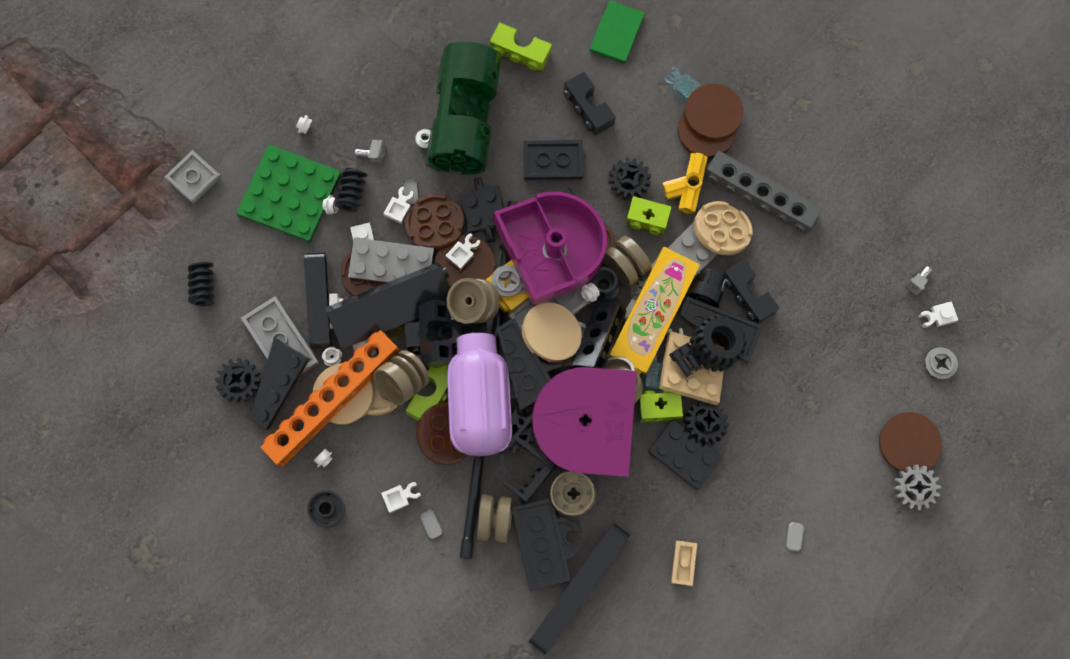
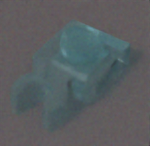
(683, 85)
(654, 376)

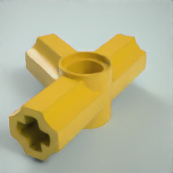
(681, 187)

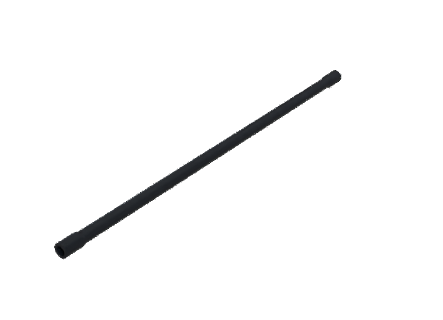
(468, 537)

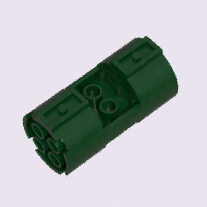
(465, 87)

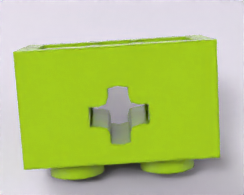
(658, 215)
(650, 413)

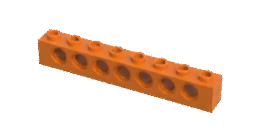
(328, 410)

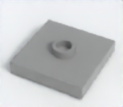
(192, 177)

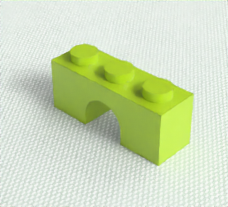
(533, 55)
(420, 404)

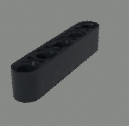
(317, 300)

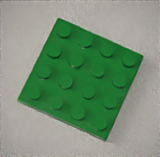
(288, 193)

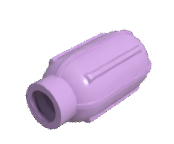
(479, 397)

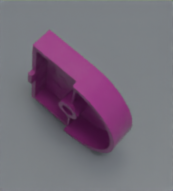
(547, 218)
(602, 443)

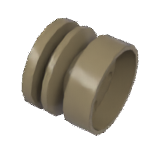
(401, 377)
(564, 484)

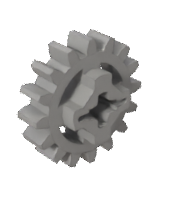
(917, 479)

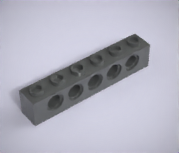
(758, 182)

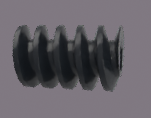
(349, 189)
(199, 285)

